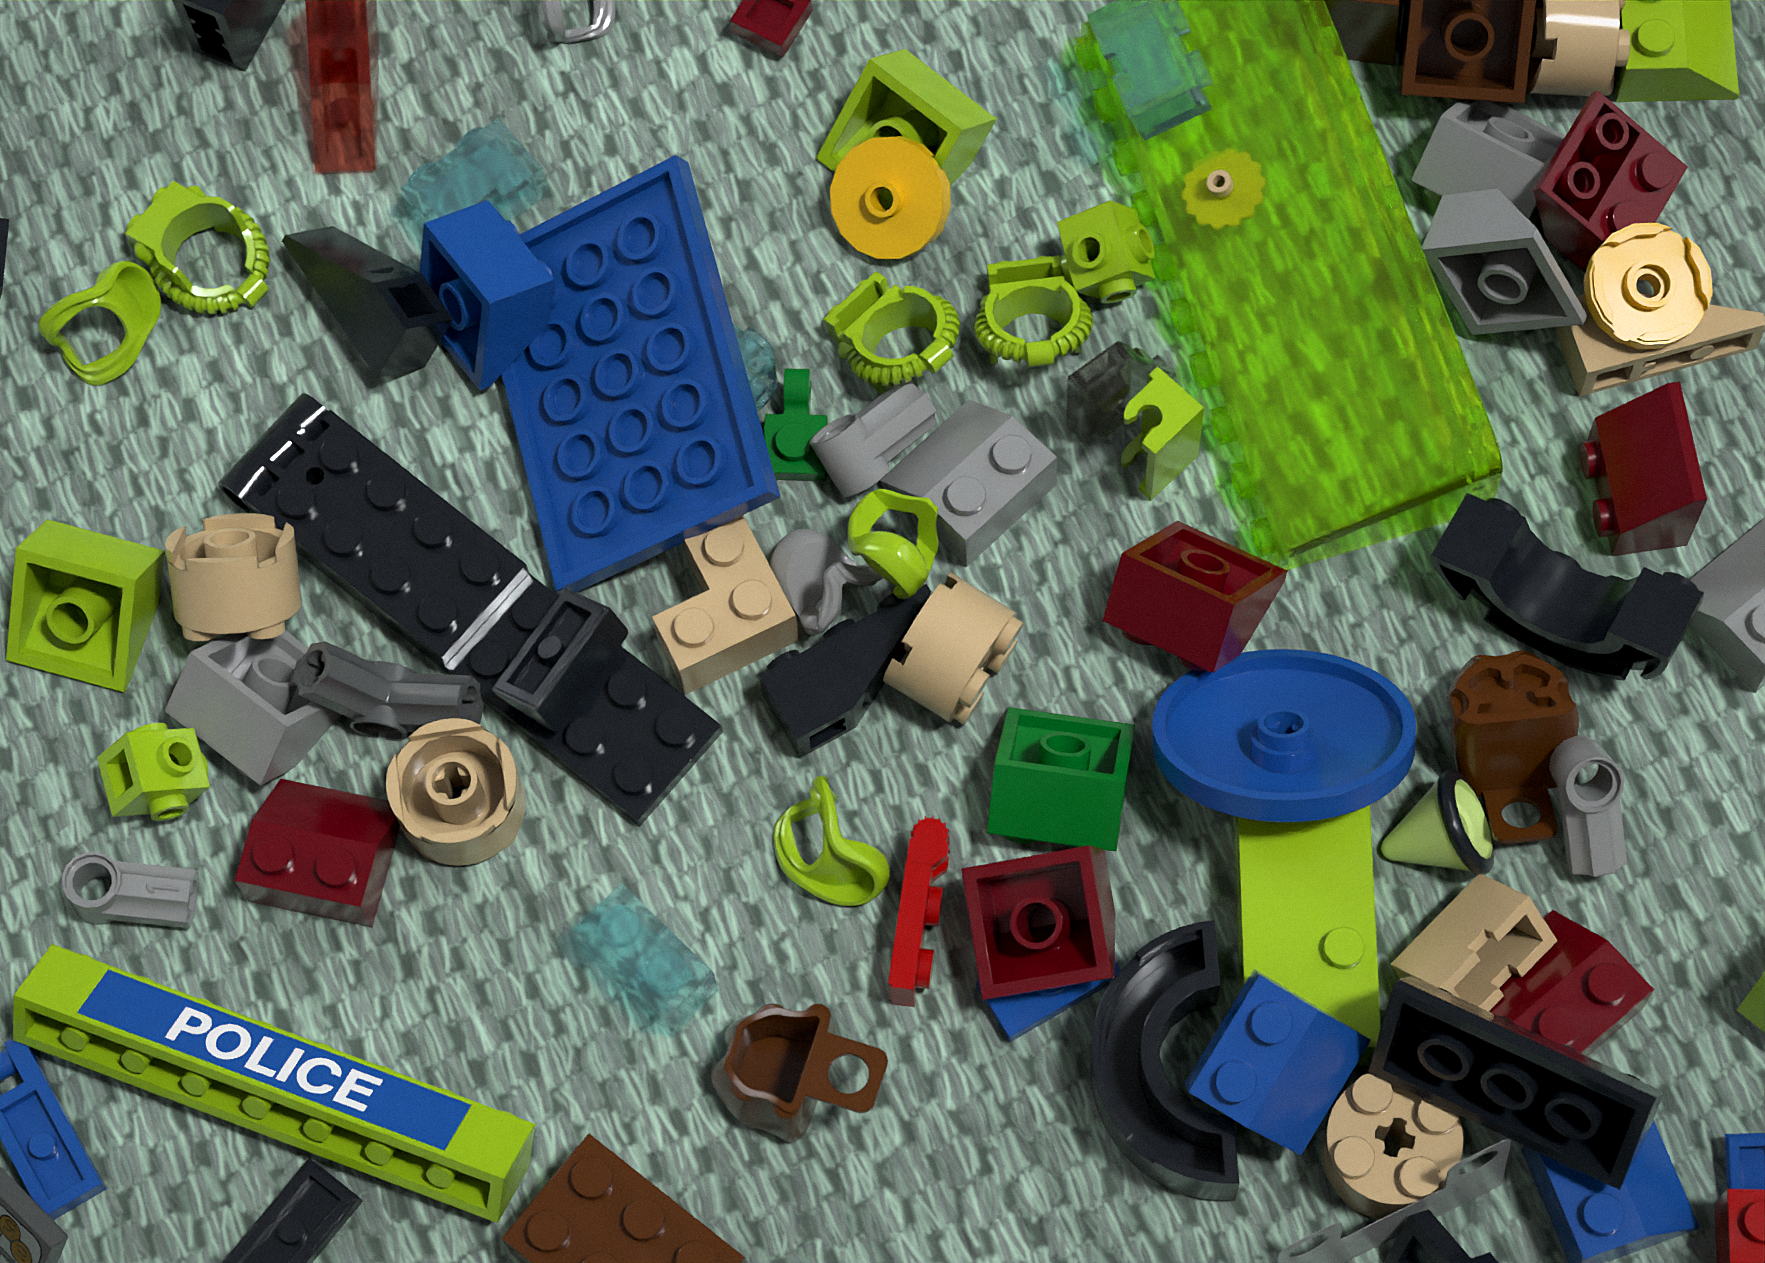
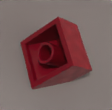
(1645, 473)
(1191, 596)
(319, 852)
(1041, 921)
(1575, 990)

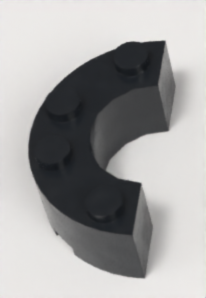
(1556, 604)
(1129, 1086)

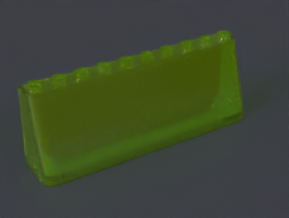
(1303, 289)

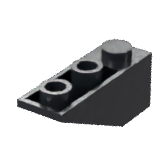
(374, 298)
(835, 681)

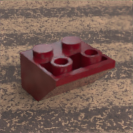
(1603, 180)

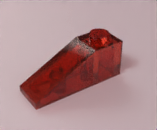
(343, 83)

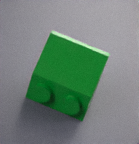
(1060, 779)

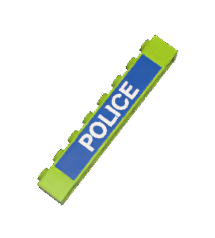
(273, 1082)

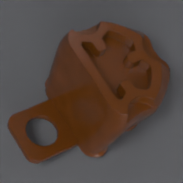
(1504, 730)
(781, 1069)

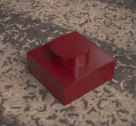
(771, 22)

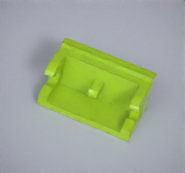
(1168, 431)

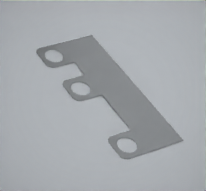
(1457, 1191)

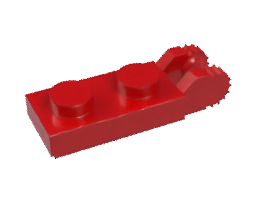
(918, 907)

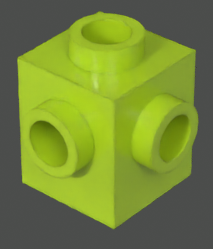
(1106, 252)
(154, 772)

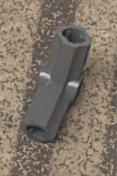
(383, 694)

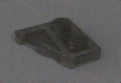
(1105, 386)

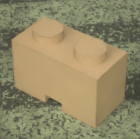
(1478, 943)

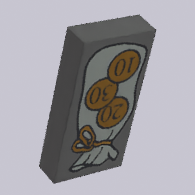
(25, 1228)

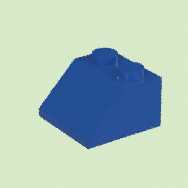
(488, 286)
(1276, 1063)
(1609, 1223)

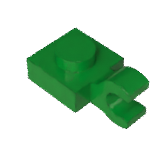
(790, 433)

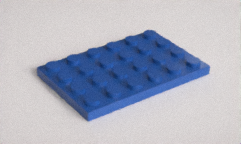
(636, 386)

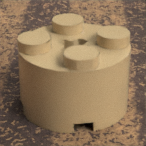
(1576, 47)
(234, 577)
(952, 647)
(422, 786)
(1355, 1147)

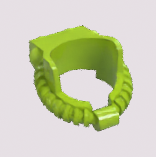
(177, 215)
(1031, 288)
(876, 311)

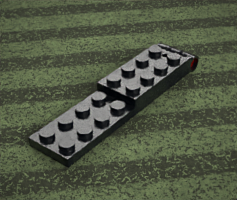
(459, 598)

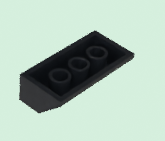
(1514, 1081)

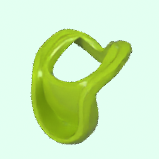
(131, 296)
(888, 552)
(845, 870)

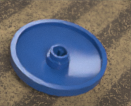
(1284, 736)

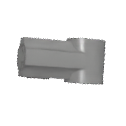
(861, 444)
(1590, 809)
(136, 894)

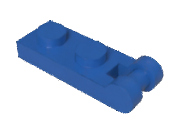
(43, 1137)

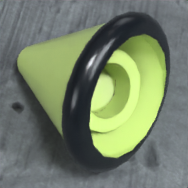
(1444, 829)

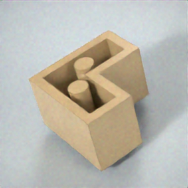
(735, 617)

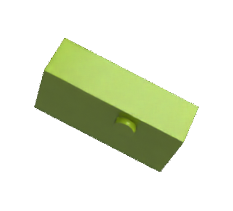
(1312, 913)

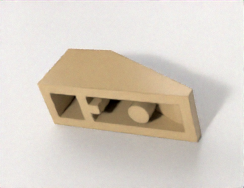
(1603, 363)

